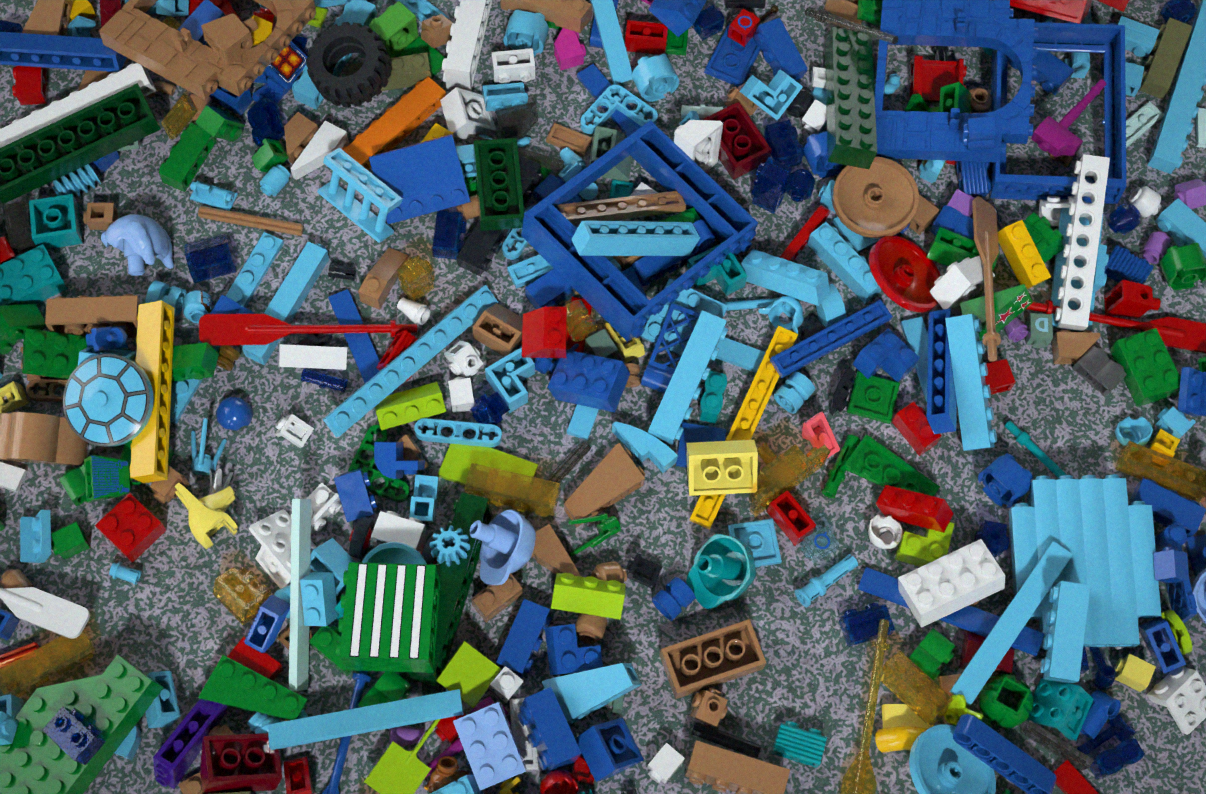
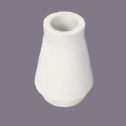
(414, 311)

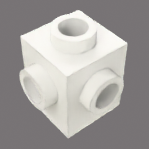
(464, 359)

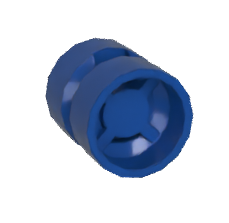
(676, 596)

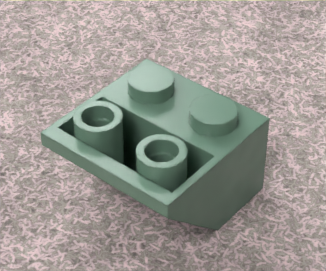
(603, 141)

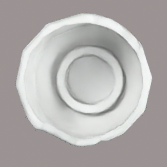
(892, 529)

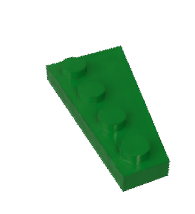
(884, 468)

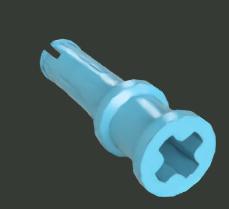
(819, 585)

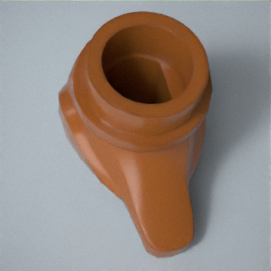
(444, 774)

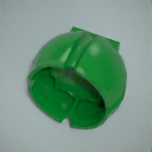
(1000, 713)

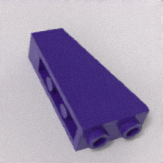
(186, 742)

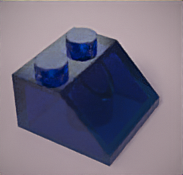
(209, 258)

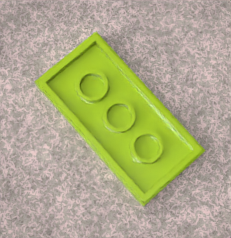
(459, 459)

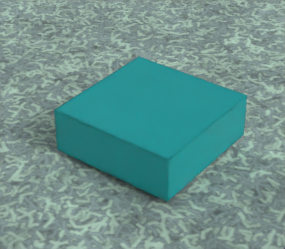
(620, 189)

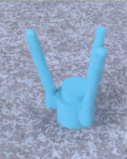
(202, 462)

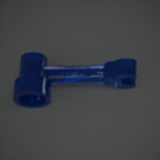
(1105, 674)
(1118, 728)

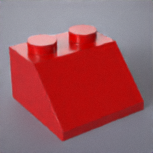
(545, 333)

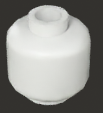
(1146, 201)

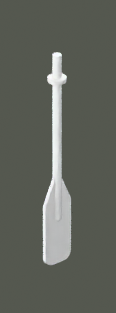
(46, 610)

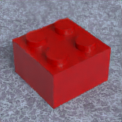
(130, 527)

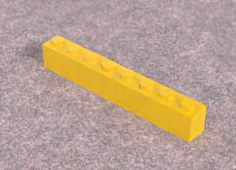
(155, 357)

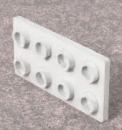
(275, 552)

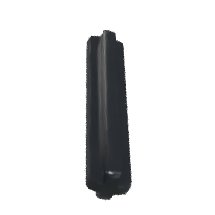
(726, 739)

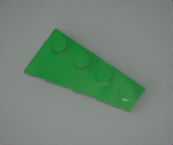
(246, 689)

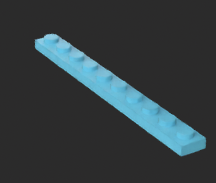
(240, 292)
(409, 361)

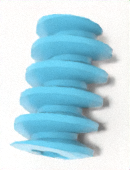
(76, 182)

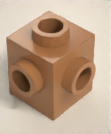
(701, 707)

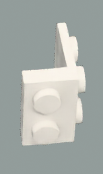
(1184, 697)

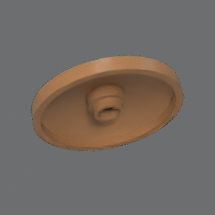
(877, 199)

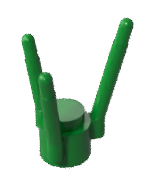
(607, 527)

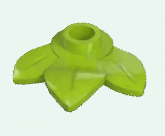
(958, 708)

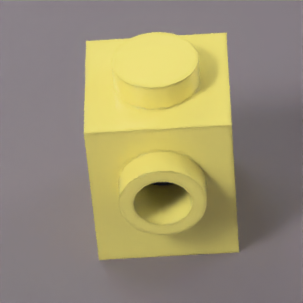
(1134, 672)

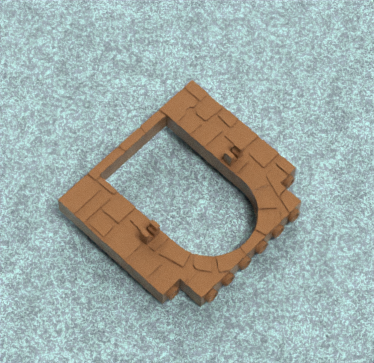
(190, 62)

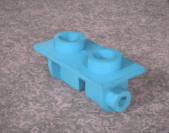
(212, 195)

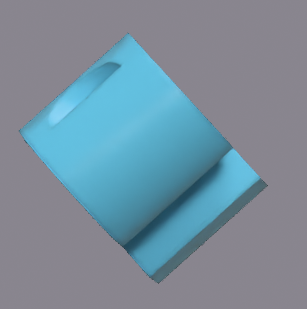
(1080, 63)

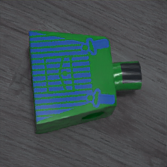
(106, 478)

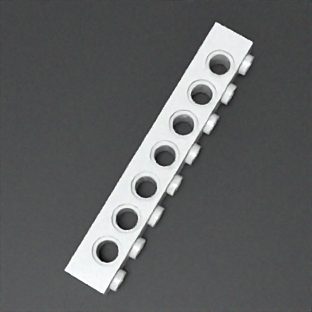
(1098, 169)

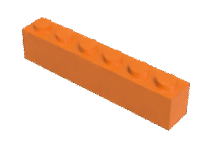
(397, 122)

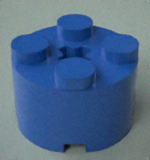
(817, 156)
(1005, 480)

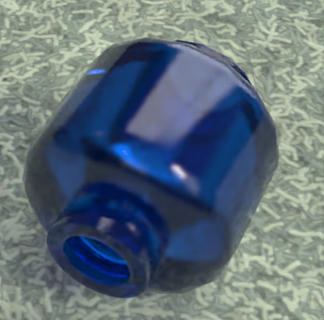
(800, 185)
(1124, 219)

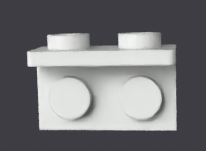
(322, 505)

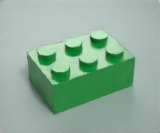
(1148, 367)

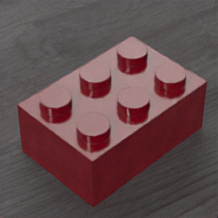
(741, 142)

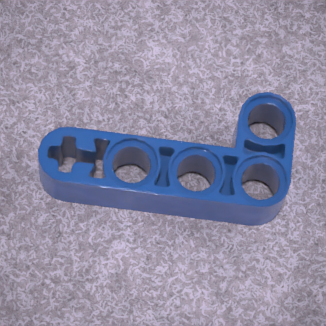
(654, 267)

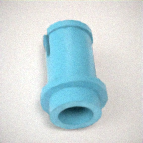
(124, 572)

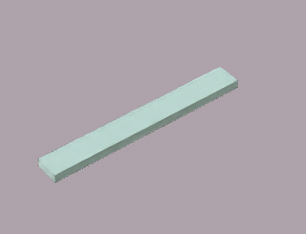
(299, 569)

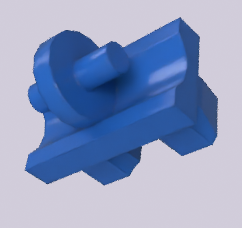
(107, 338)

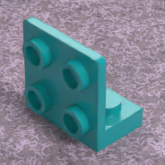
(1060, 707)

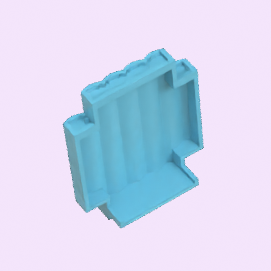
(1109, 549)

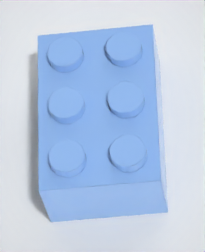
(490, 745)

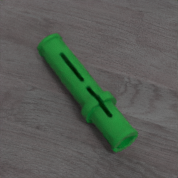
(837, 474)

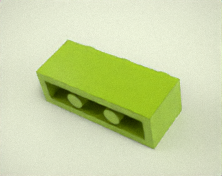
(410, 406)
(588, 595)

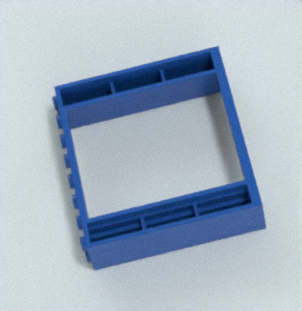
(596, 276)

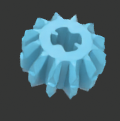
(451, 553)

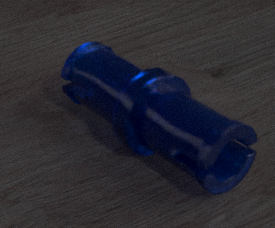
(324, 379)

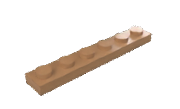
(623, 207)

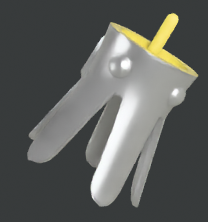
(216, 484)

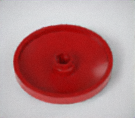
(904, 273)

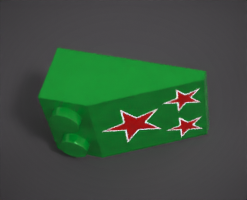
(1007, 305)

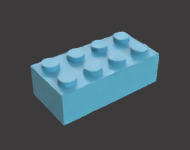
(1066, 632)

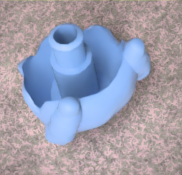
(140, 241)

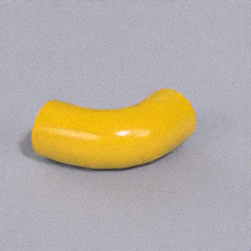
(897, 738)

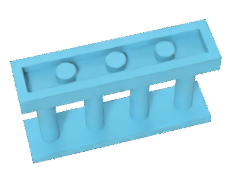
(365, 183)

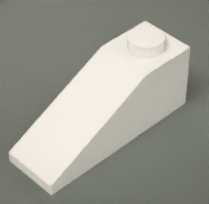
(323, 143)

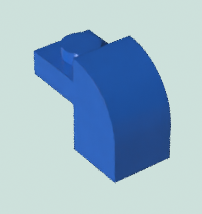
(390, 461)

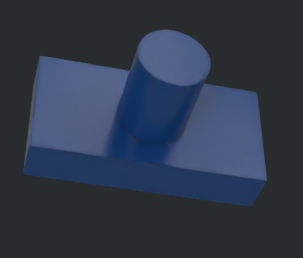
(1197, 552)

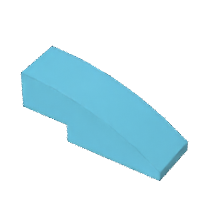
(645, 446)

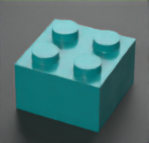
(55, 221)

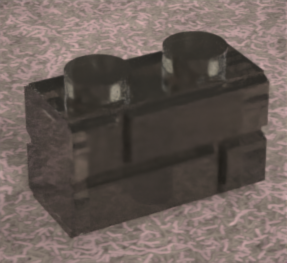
(19, 227)

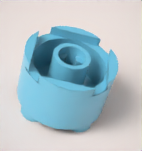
(526, 31)
(655, 77)

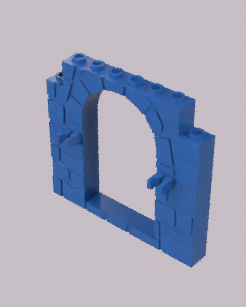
(962, 25)

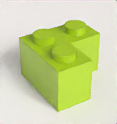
(923, 550)

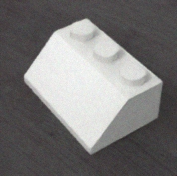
(700, 141)

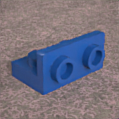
(1192, 392)

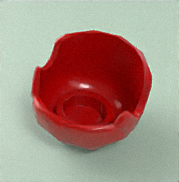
(558, 778)

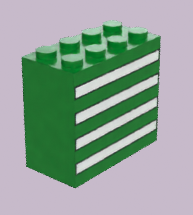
(389, 617)

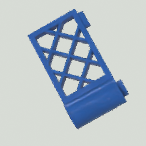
(658, 375)
(1179, 593)

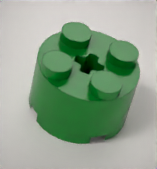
(1184, 266)

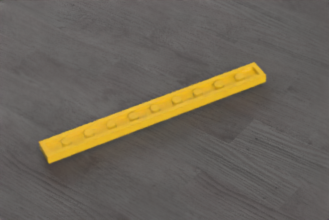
(747, 417)

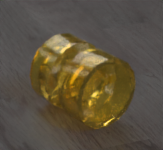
(578, 321)

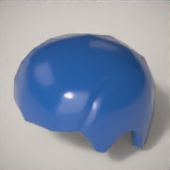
(234, 413)

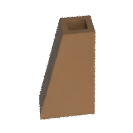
(49, 18)
(606, 484)

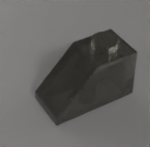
(516, 120)

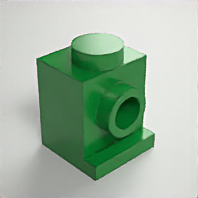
(269, 155)

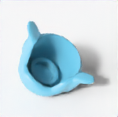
(790, 307)

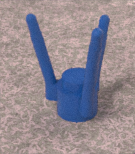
(544, 364)

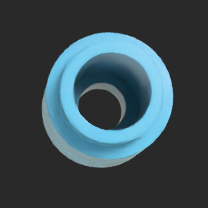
(274, 180)

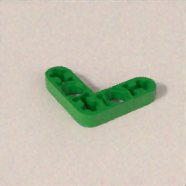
(374, 474)

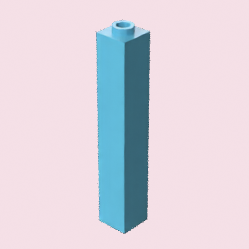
(291, 294)

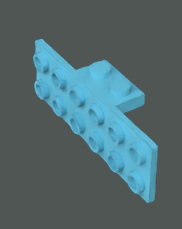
(1099, 277)

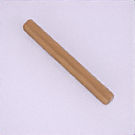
(250, 220)

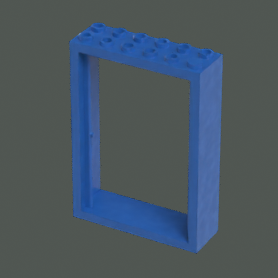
(1071, 38)

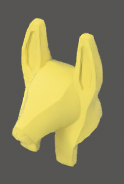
(207, 513)

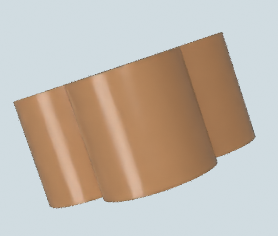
(40, 439)

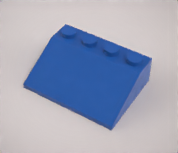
(424, 176)

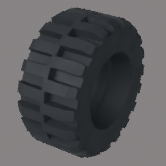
(338, 43)

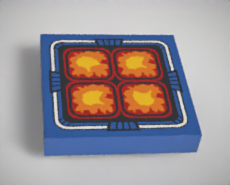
(287, 65)

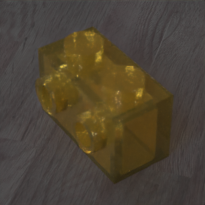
(416, 278)

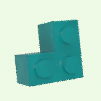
(728, 274)

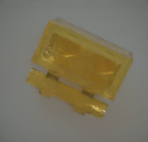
(241, 593)

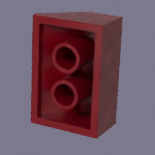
(239, 764)

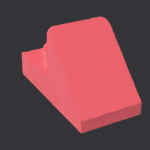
(819, 433)

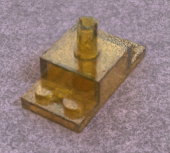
(784, 473)

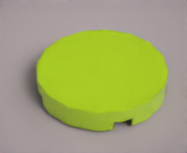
(1179, 631)

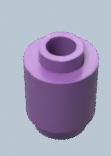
(1156, 247)

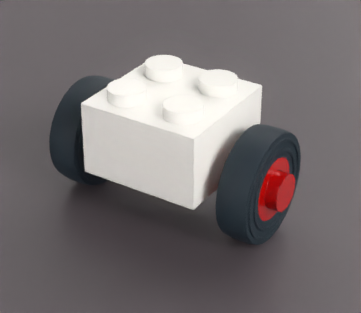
(390, 528)

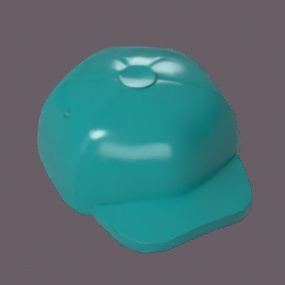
(721, 570)

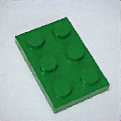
(51, 353)

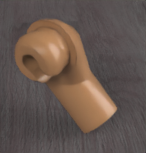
(163, 87)

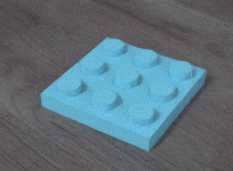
(688, 299)

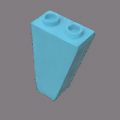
(592, 689)

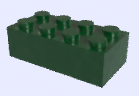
(498, 184)

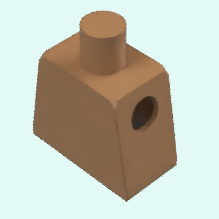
(229, 36)

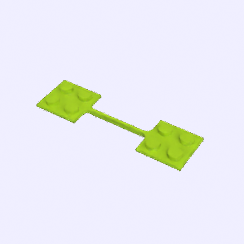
(400, 769)

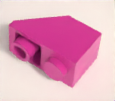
(568, 49)

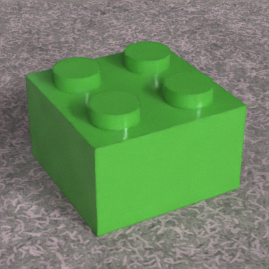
(395, 28)

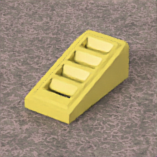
(629, 351)
(20, 397)

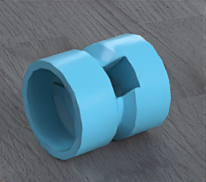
(170, 295)
(794, 391)

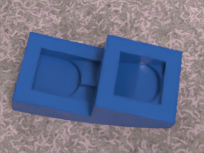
(271, 90)

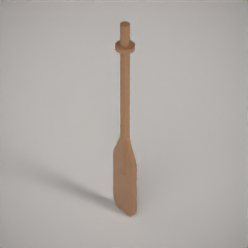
(987, 244)

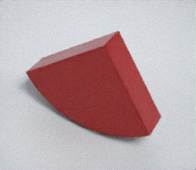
(582, 772)

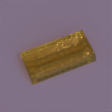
(179, 116)

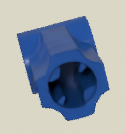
(1102, 709)

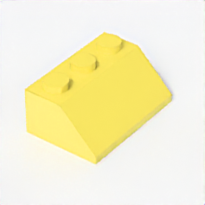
(722, 467)

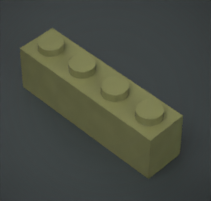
(1165, 58)
(405, 71)

